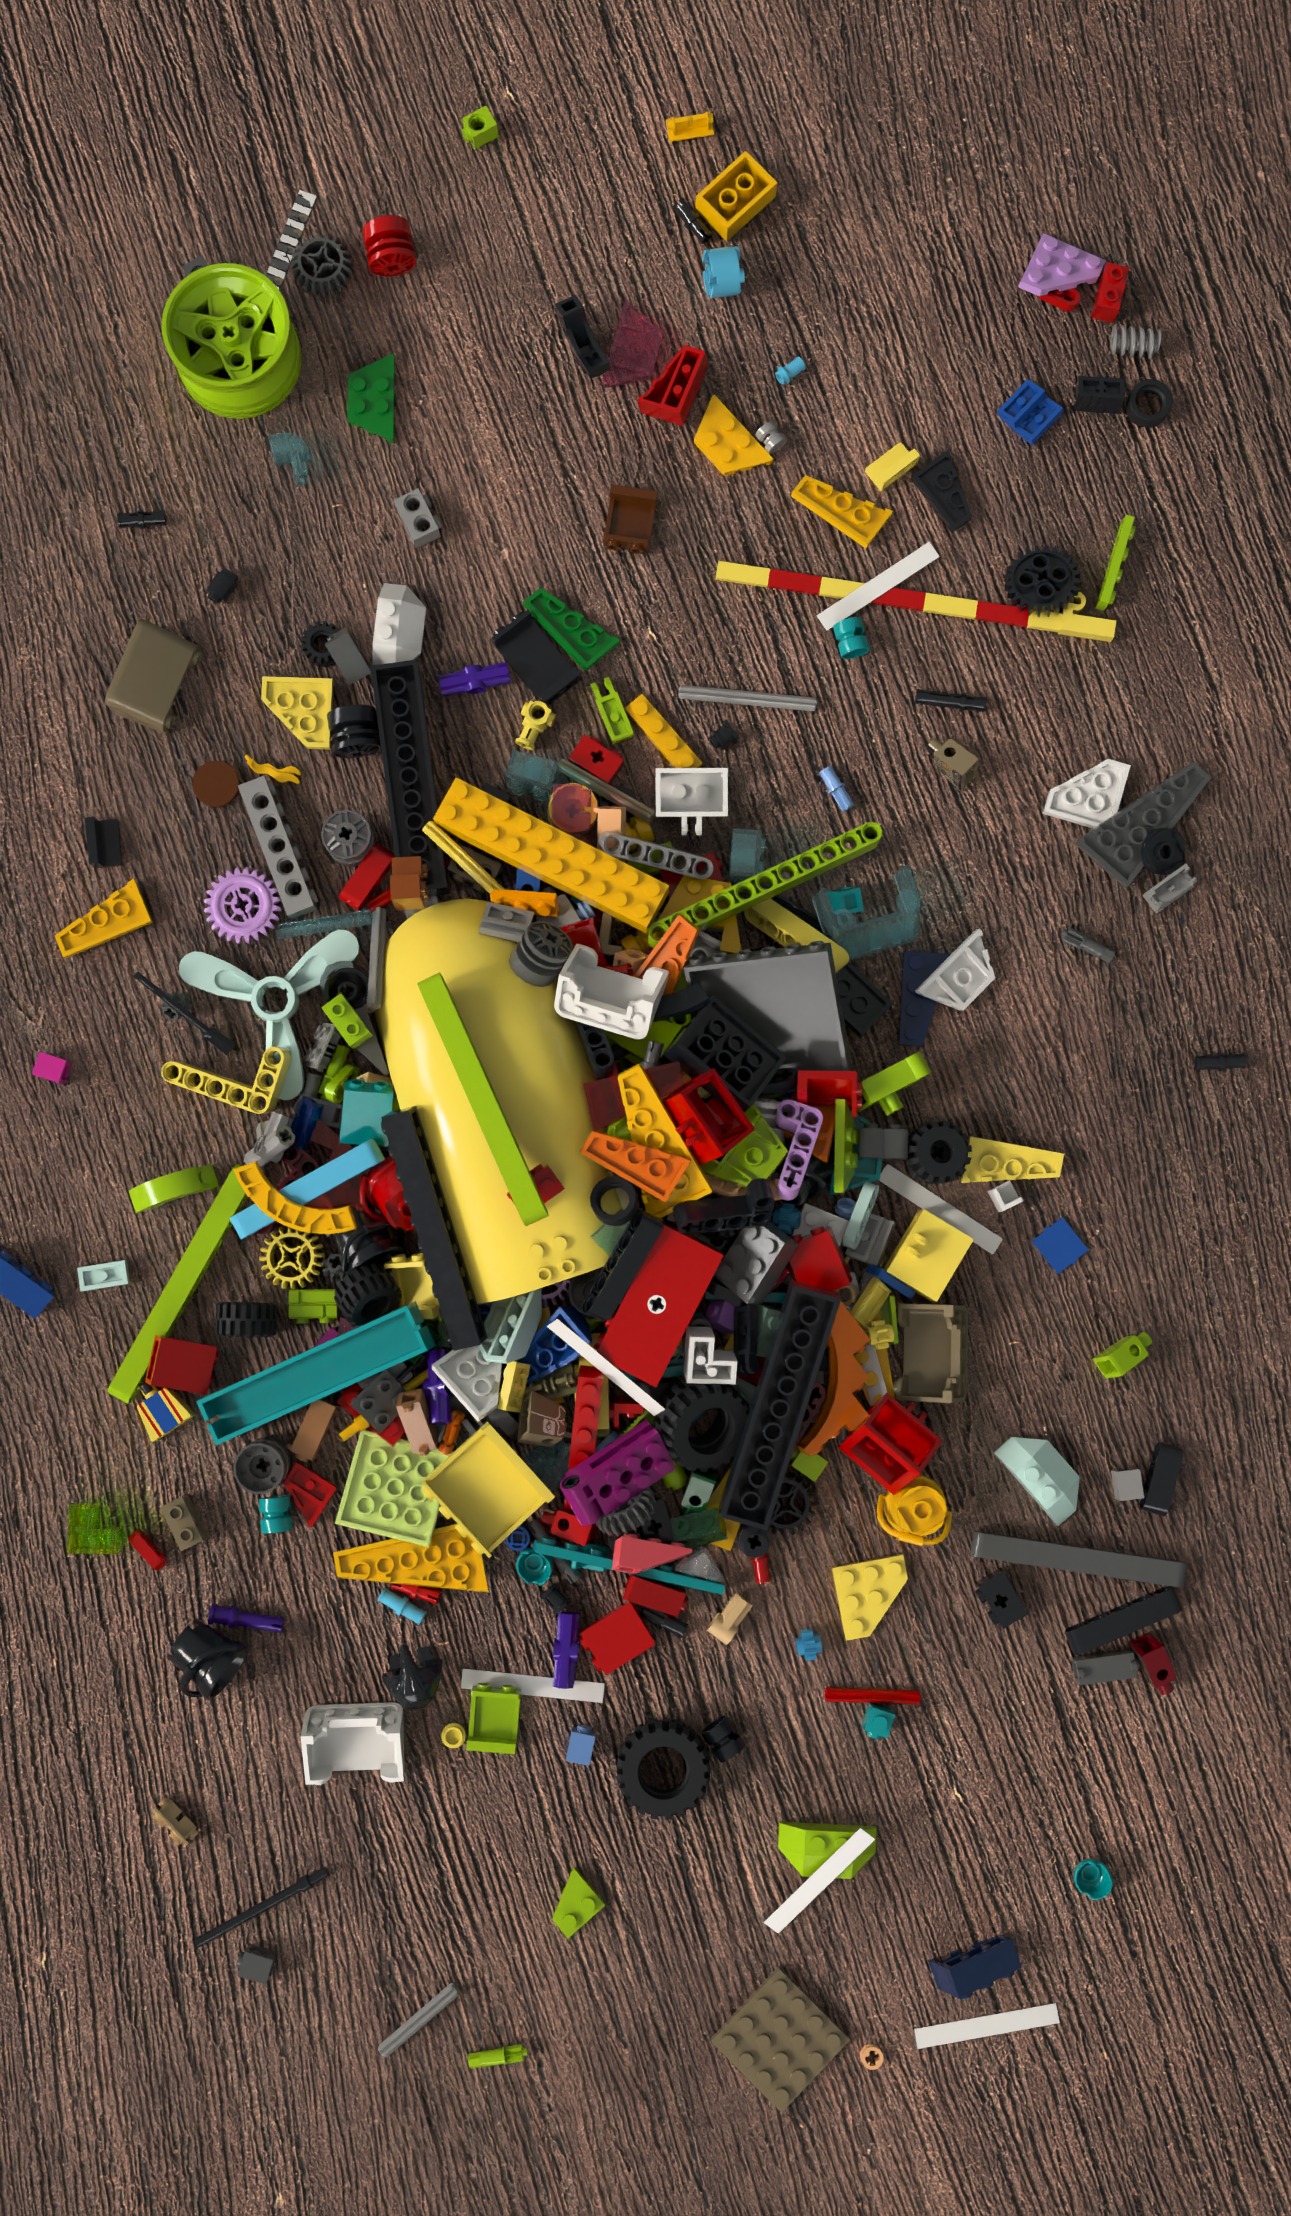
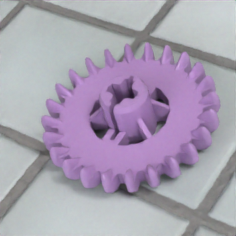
(252, 925)

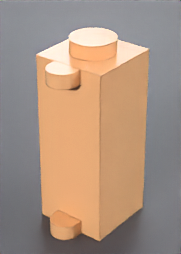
(611, 819)

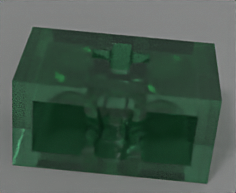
(699, 1528)

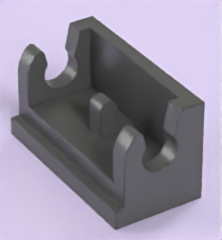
(348, 655)

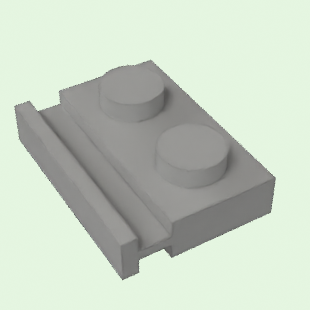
(505, 921)
(873, 1241)

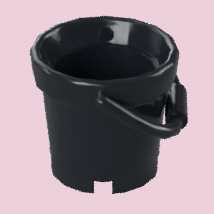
(813, 1178)
(367, 1243)
(206, 1659)

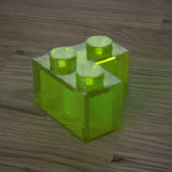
(87, 1535)

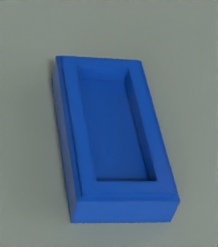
(891, 1281)

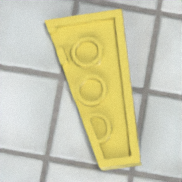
(1007, 1161)

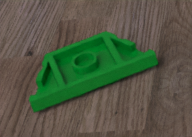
(373, 398)

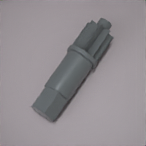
(1087, 944)

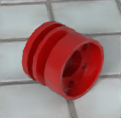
(389, 246)

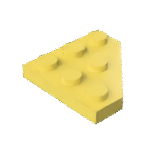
(301, 707)
(867, 1592)

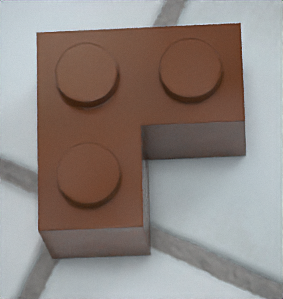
(408, 883)

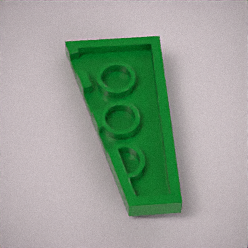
(578, 637)

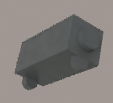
(1105, 1667)

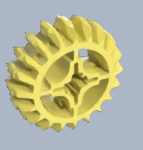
(275, 1270)

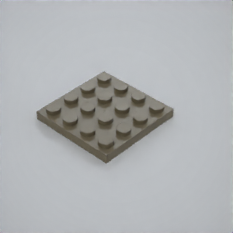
(780, 2039)

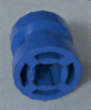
(520, 1534)

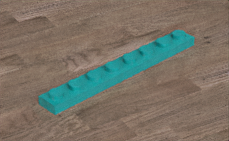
(596, 1558)

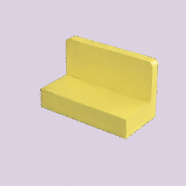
(892, 466)

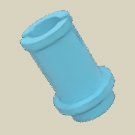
(790, 370)

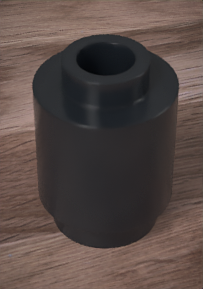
(222, 586)

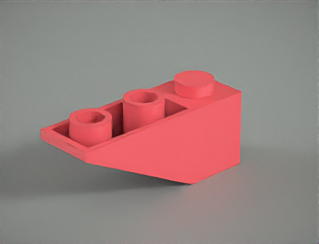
(639, 1555)

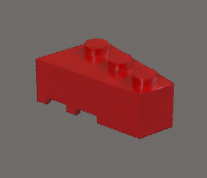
(677, 387)

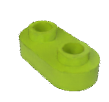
(335, 1088)

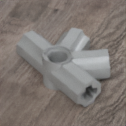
(272, 1140)

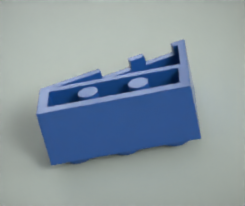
(22, 1287)

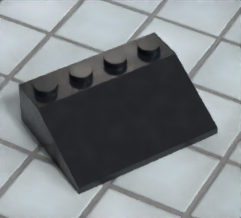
(731, 1047)

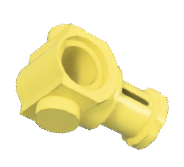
(534, 726)

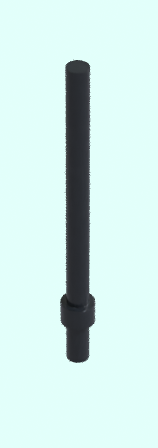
(304, 1884)

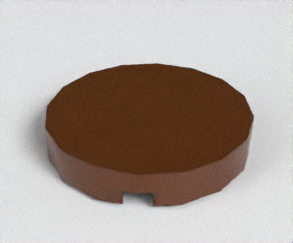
(216, 784)

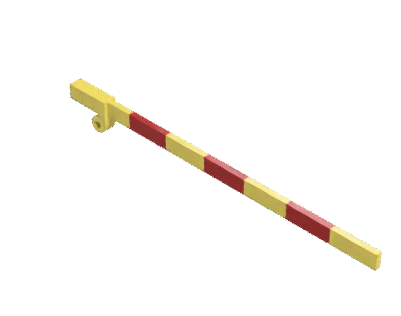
(1064, 623)

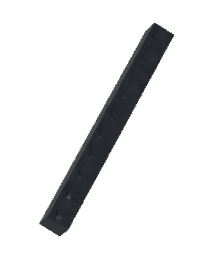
(434, 1228)

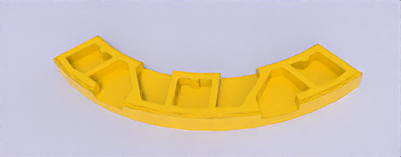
(289, 1212)

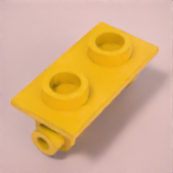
(690, 127)

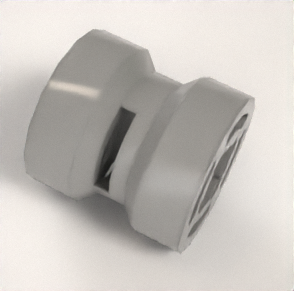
(771, 437)

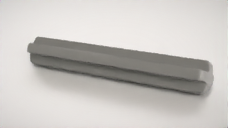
(418, 2020)

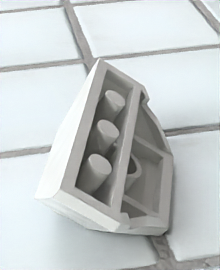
(398, 625)

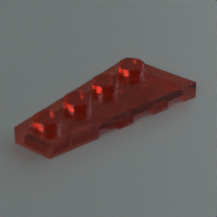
(605, 1095)

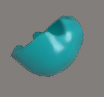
(534, 1567)
(1093, 1878)

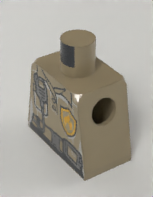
(954, 762)

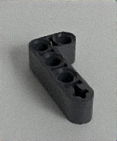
(727, 1213)

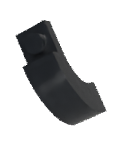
(580, 337)

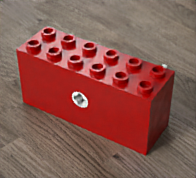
(646, 1336)

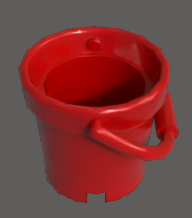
(385, 1194)

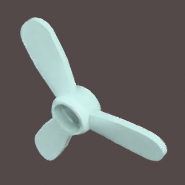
(229, 981)

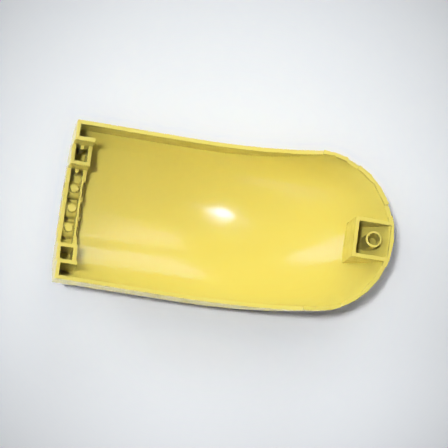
(537, 1078)

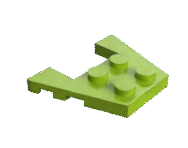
(751, 1158)

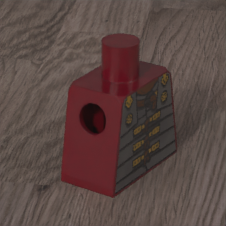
(1154, 1662)

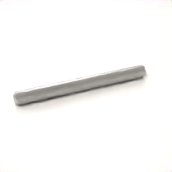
(747, 698)

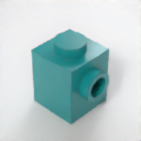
(878, 1721)

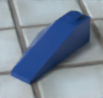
(548, 1350)

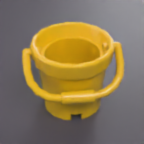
(915, 1512)

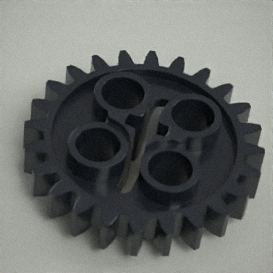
(1042, 580)

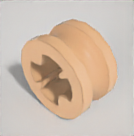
(877, 2060)

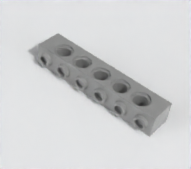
(252, 793)

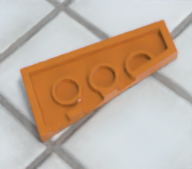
(672, 952)
(639, 1164)

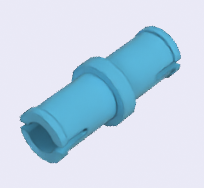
(402, 1606)

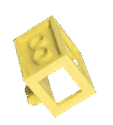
(928, 1255)

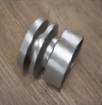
(361, 840)

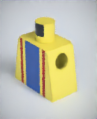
(162, 1411)

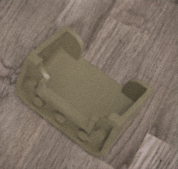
(151, 676)
(933, 1353)

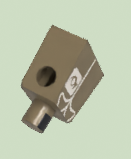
(542, 1421)

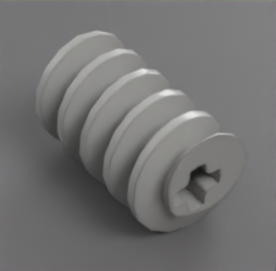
(1135, 341)

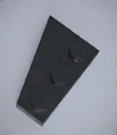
(942, 490)

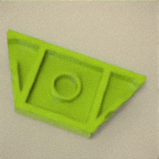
(845, 1139)

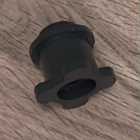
(723, 736)

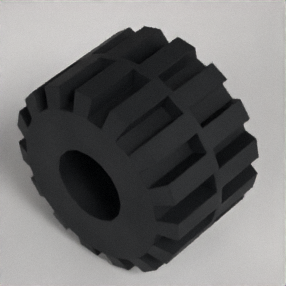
(951, 1155)

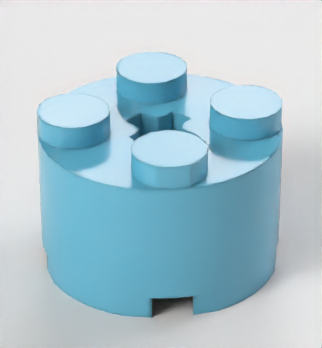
(722, 272)

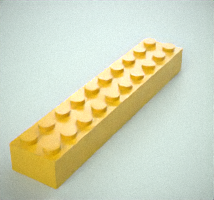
(551, 855)

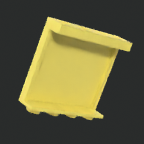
(486, 1489)

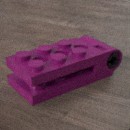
(616, 1473)

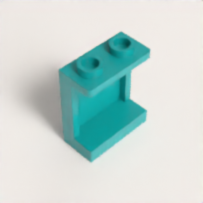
(362, 1111)

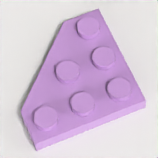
(1059, 267)

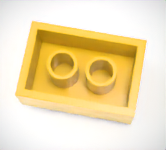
(736, 196)

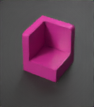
(52, 1068)

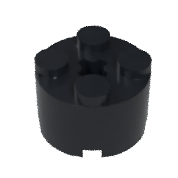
(343, 973)

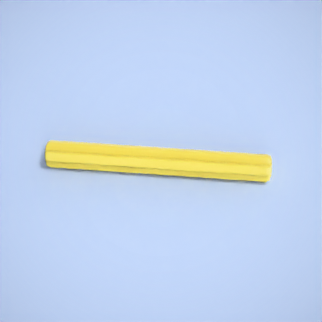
(461, 857)

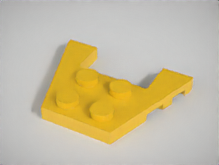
(693, 890)

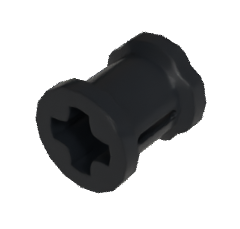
(555, 1598)

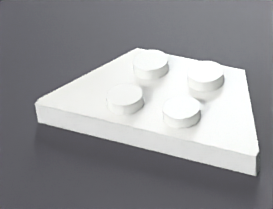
(960, 975)

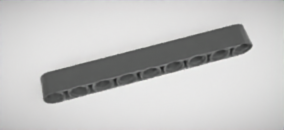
(1078, 1559)

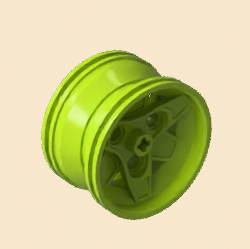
(208, 305)

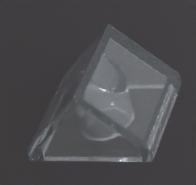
(700, 1564)

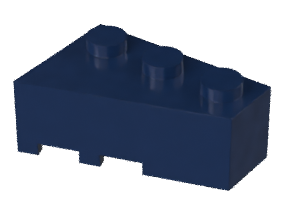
(977, 1967)

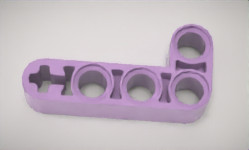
(797, 1152)

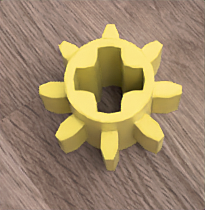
(880, 1334)

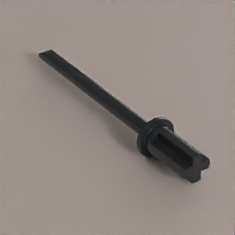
(210, 1033)

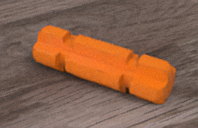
(451, 1432)

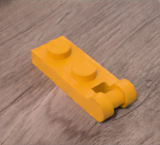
(539, 902)

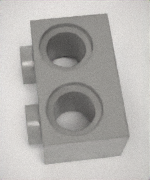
(414, 519)

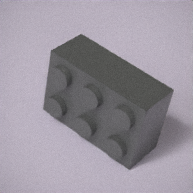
(756, 1262)

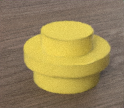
(453, 1735)

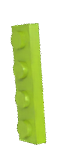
(1119, 554)

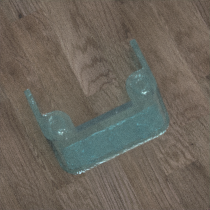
(874, 934)

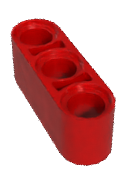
(367, 877)

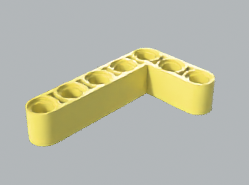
(231, 1087)

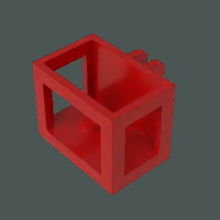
(698, 1124)
(892, 1443)

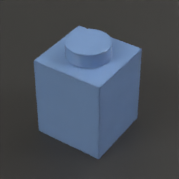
(581, 1745)

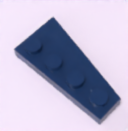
(914, 1008)

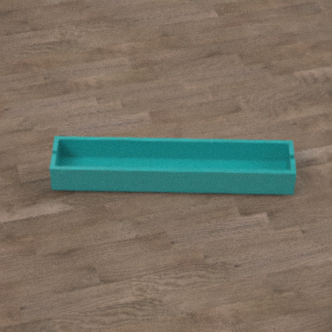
(316, 1373)

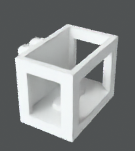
(690, 794)

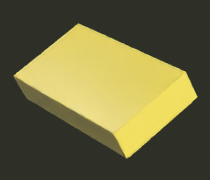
(870, 1302)

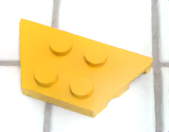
(728, 441)

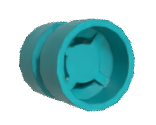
(851, 638)
(275, 1514)

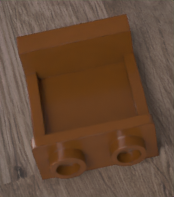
(630, 519)

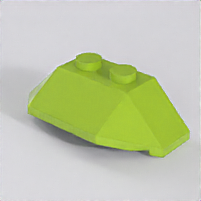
(812, 1844)

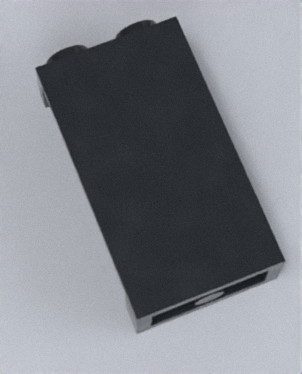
(535, 658)

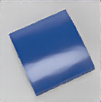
(1030, 412)

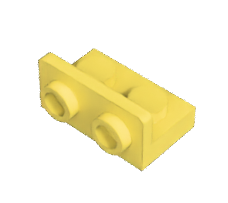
(513, 1386)

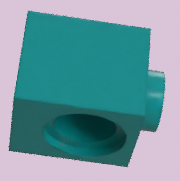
(846, 897)

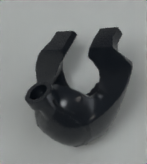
(409, 1683)

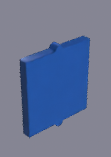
(1060, 1245)

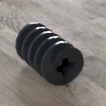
(758, 1547)

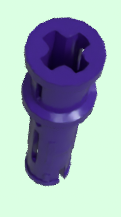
(234, 1617)

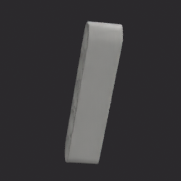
(666, 858)

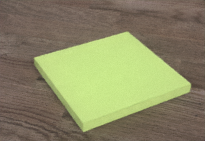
(386, 1491)

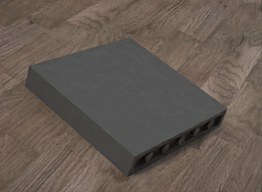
(785, 997)

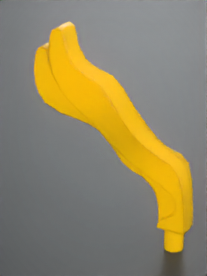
(281, 775)

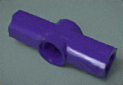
(474, 679)
(437, 1392)
(565, 1650)

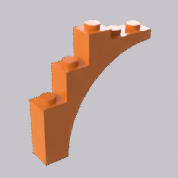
(845, 1377)

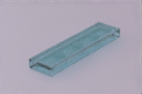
(324, 924)

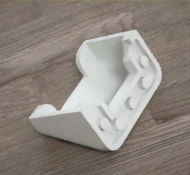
(606, 996)
(353, 1739)

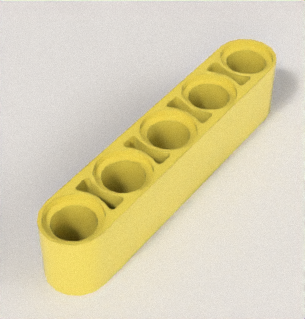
(790, 929)

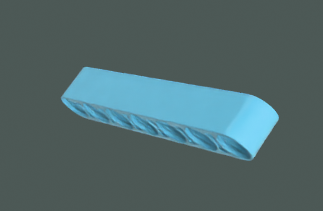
(313, 1185)

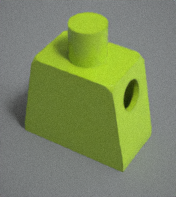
(1123, 1355)

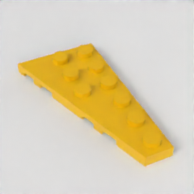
(654, 1127)
(446, 1564)

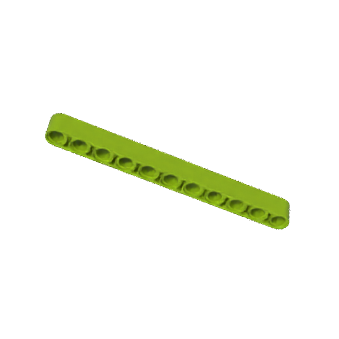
(773, 877)
(483, 1099)
(179, 1287)

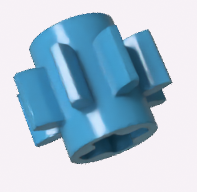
(787, 1218)
(808, 1645)

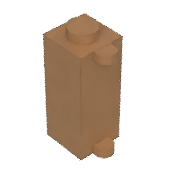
(415, 1419)
(313, 1430)

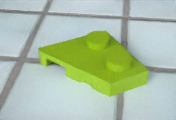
(577, 1904)

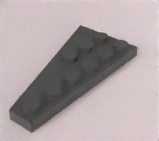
(1119, 839)

